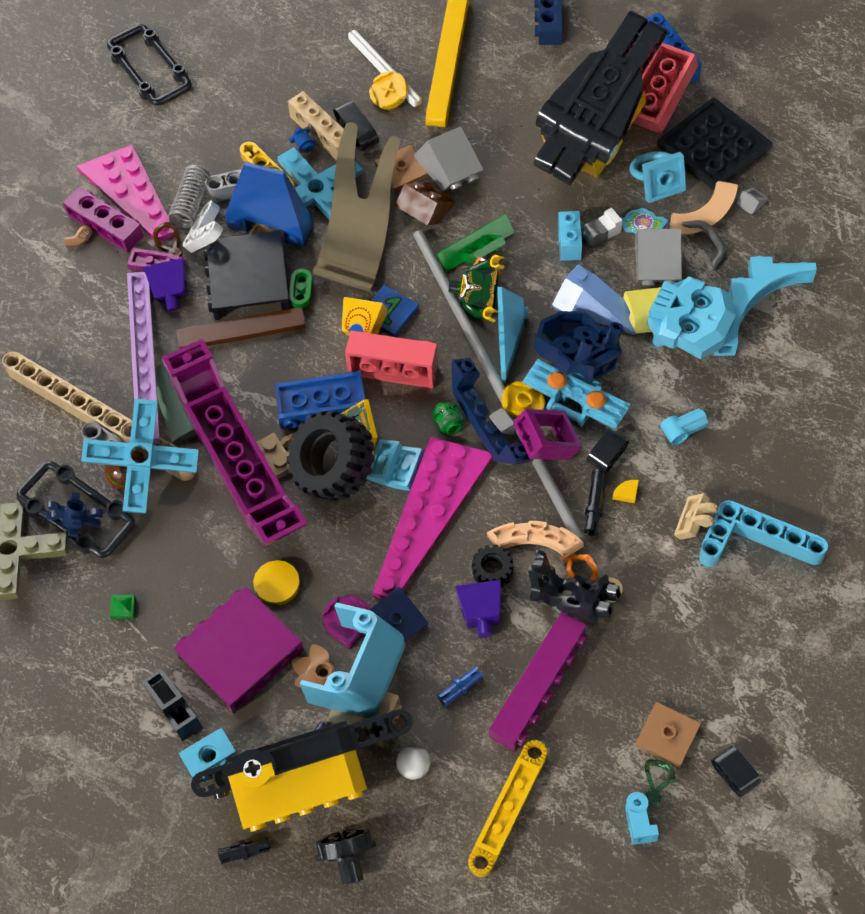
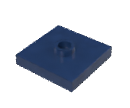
(400, 613)

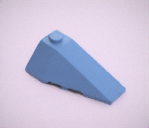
(590, 294)

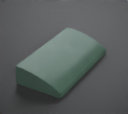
(172, 410)

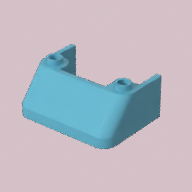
(373, 669)

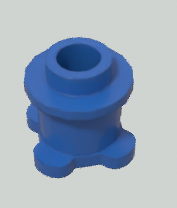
(303, 140)

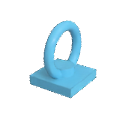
(662, 176)

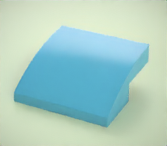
(395, 464)

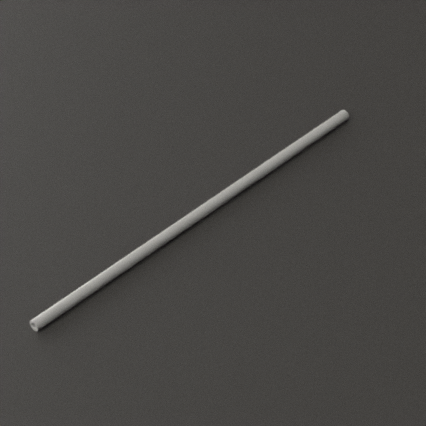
(493, 377)

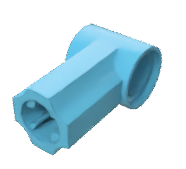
(679, 428)

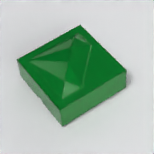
(122, 606)

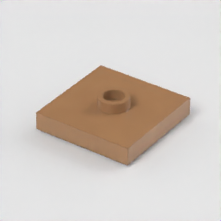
(405, 169)
(667, 734)

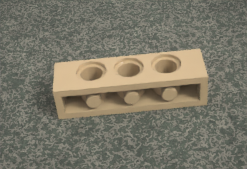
(323, 127)

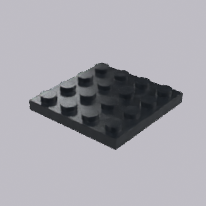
(715, 143)

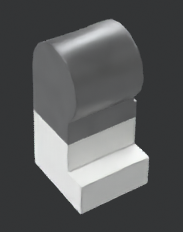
(602, 228)

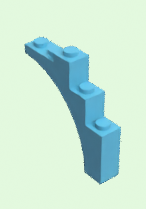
(763, 279)

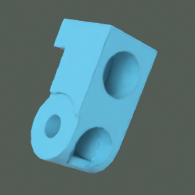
(638, 820)

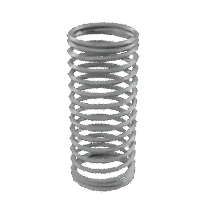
(181, 212)

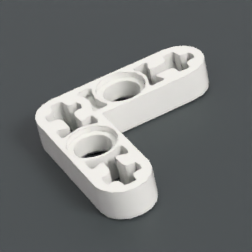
(204, 229)

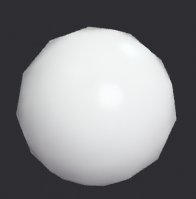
(413, 762)

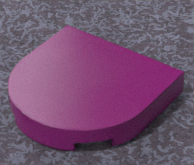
(332, 624)

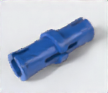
(460, 686)

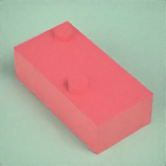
(664, 86)
(392, 359)

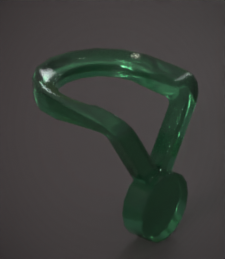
(653, 794)

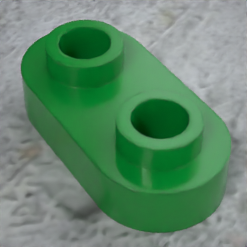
(301, 290)

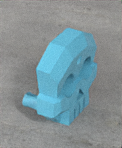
(678, 309)

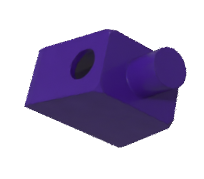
(168, 281)
(480, 605)

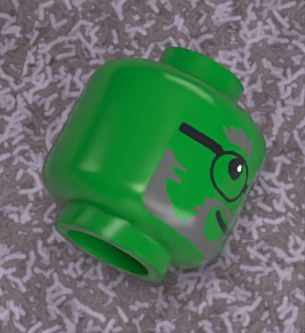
(447, 418)

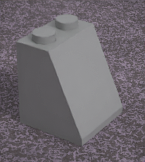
(449, 160)
(658, 256)

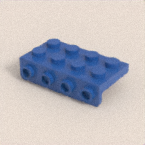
(309, 396)

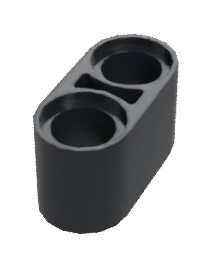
(607, 450)
(736, 771)

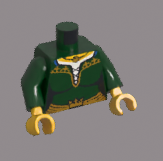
(479, 288)

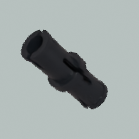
(243, 850)

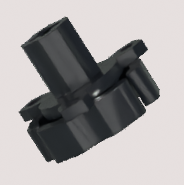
(346, 851)

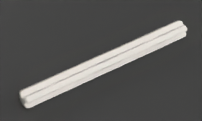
(375, 58)

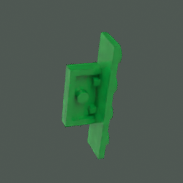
(476, 244)

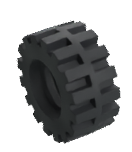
(491, 554)

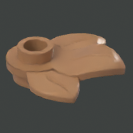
(310, 667)

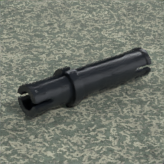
(593, 511)

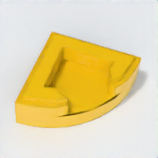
(626, 491)

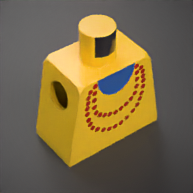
(362, 316)

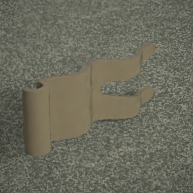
(356, 224)

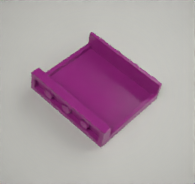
(239, 648)

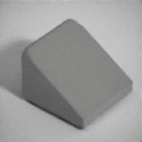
(751, 200)
(503, 421)

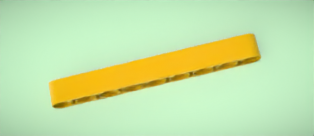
(446, 63)

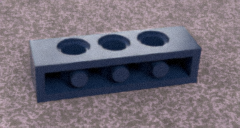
(549, 21)

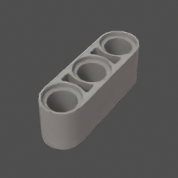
(222, 186)

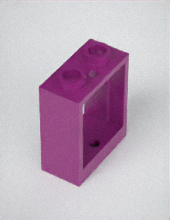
(537, 447)

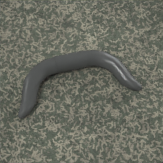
(713, 236)

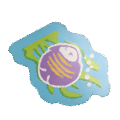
(642, 219)

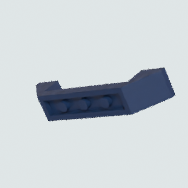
(463, 378)

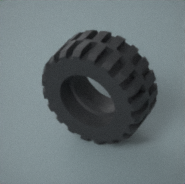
(353, 458)

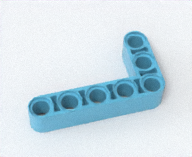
(759, 534)

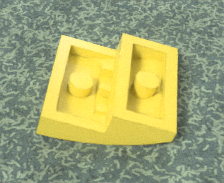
(639, 304)

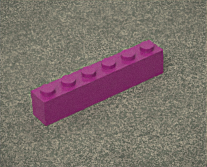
(537, 682)

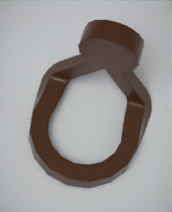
(175, 251)

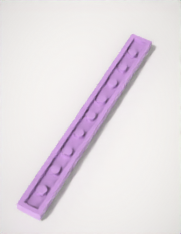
(142, 341)

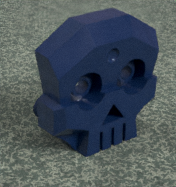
(579, 344)

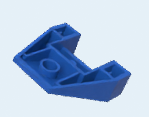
(270, 200)

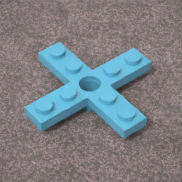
(308, 179)
(139, 473)

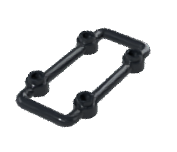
(145, 88)
(66, 475)

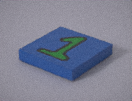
(399, 310)

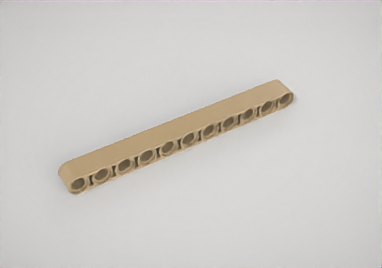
(74, 397)

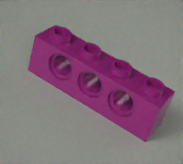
(103, 219)

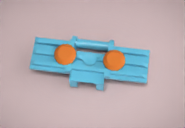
(593, 400)

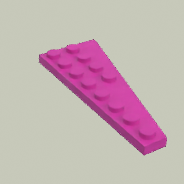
(435, 497)

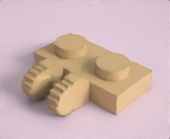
(275, 453)
(694, 517)

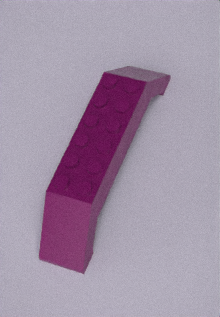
(231, 444)

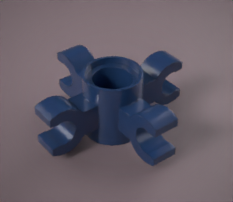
(73, 514)

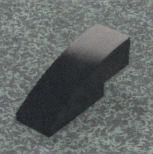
(172, 704)

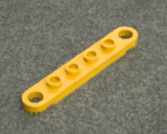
(507, 808)

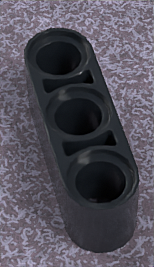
(366, 133)

